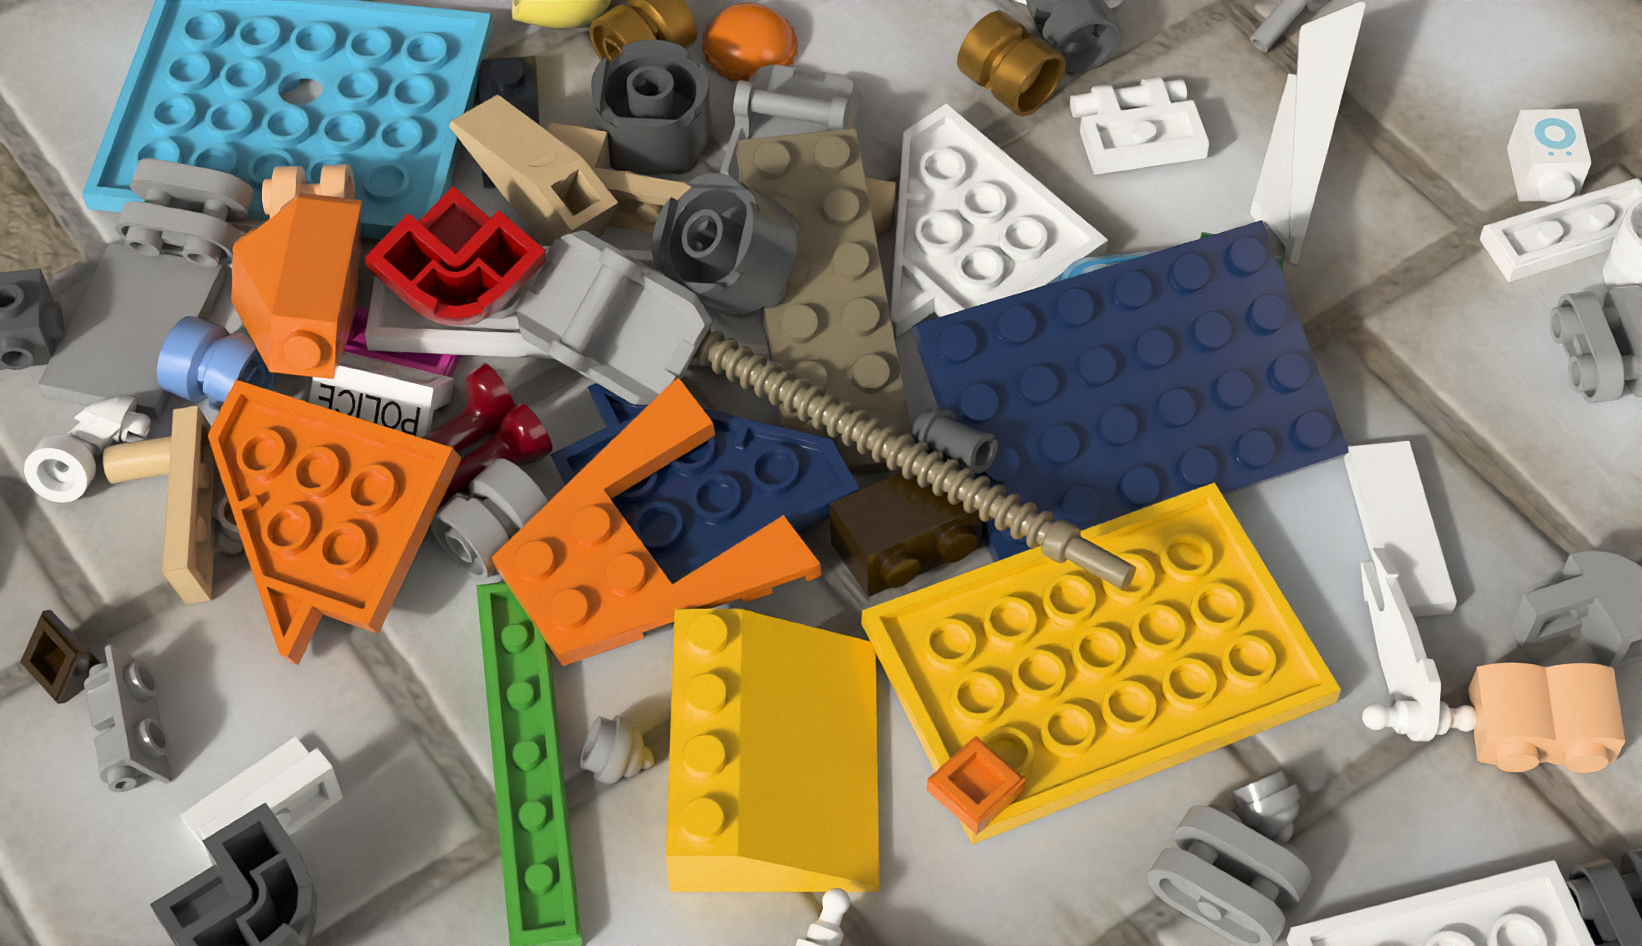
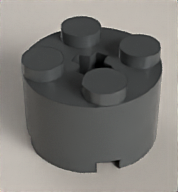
(652, 107)
(726, 244)

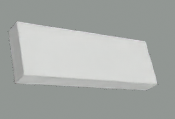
(1559, 231)
(1401, 523)

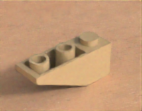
(535, 171)

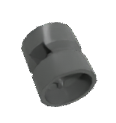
(1078, 30)

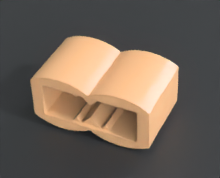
(1546, 715)

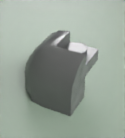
(250, 894)

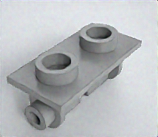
(125, 695)

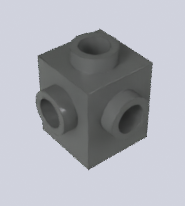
(27, 320)

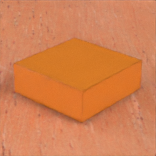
(976, 785)

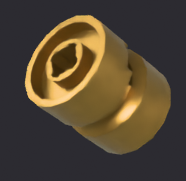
(642, 21)
(1011, 63)

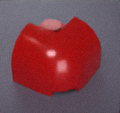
(456, 261)

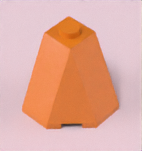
(300, 283)

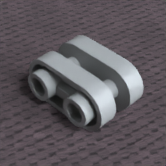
(184, 212)
(1601, 342)
(1230, 876)

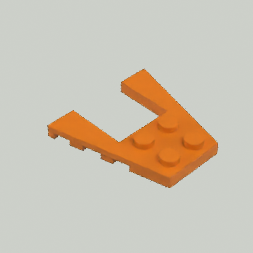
(590, 575)

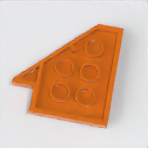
(324, 508)

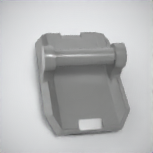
(789, 103)
(612, 318)

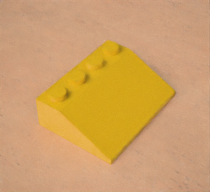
(771, 757)

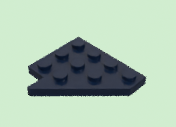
(720, 487)

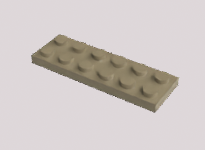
(835, 303)

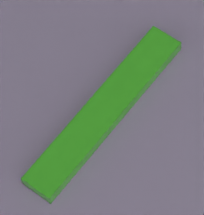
(527, 775)

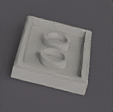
(121, 327)

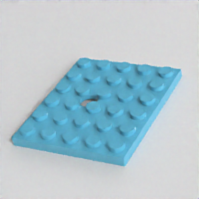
(213, 82)

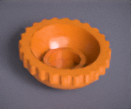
(746, 39)

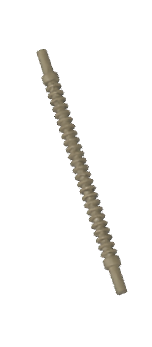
(1059, 539)

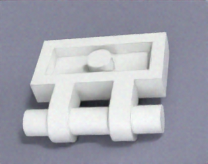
(1139, 125)

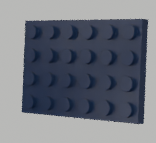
(1137, 382)

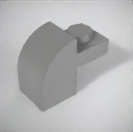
(1594, 595)

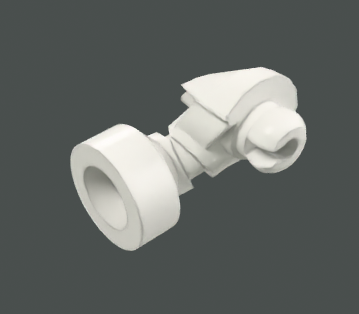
(65, 465)

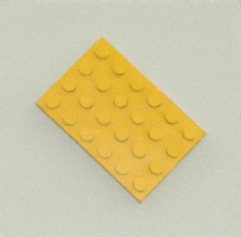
(1096, 679)

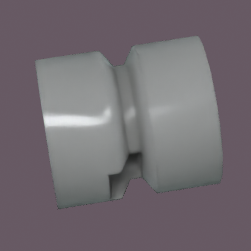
(480, 524)

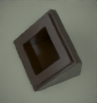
(58, 658)

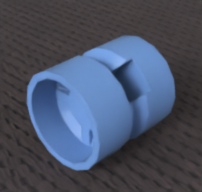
(206, 360)

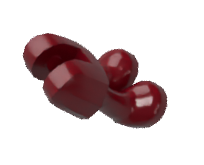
(490, 410)

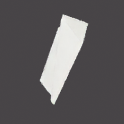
(1305, 127)

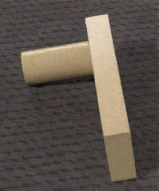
(190, 496)

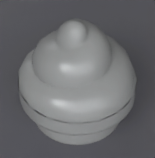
(615, 750)
(1268, 806)

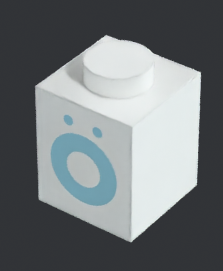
(1548, 154)

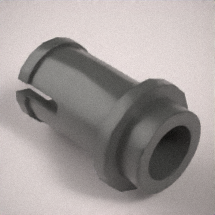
(955, 439)

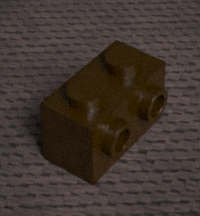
(900, 532)

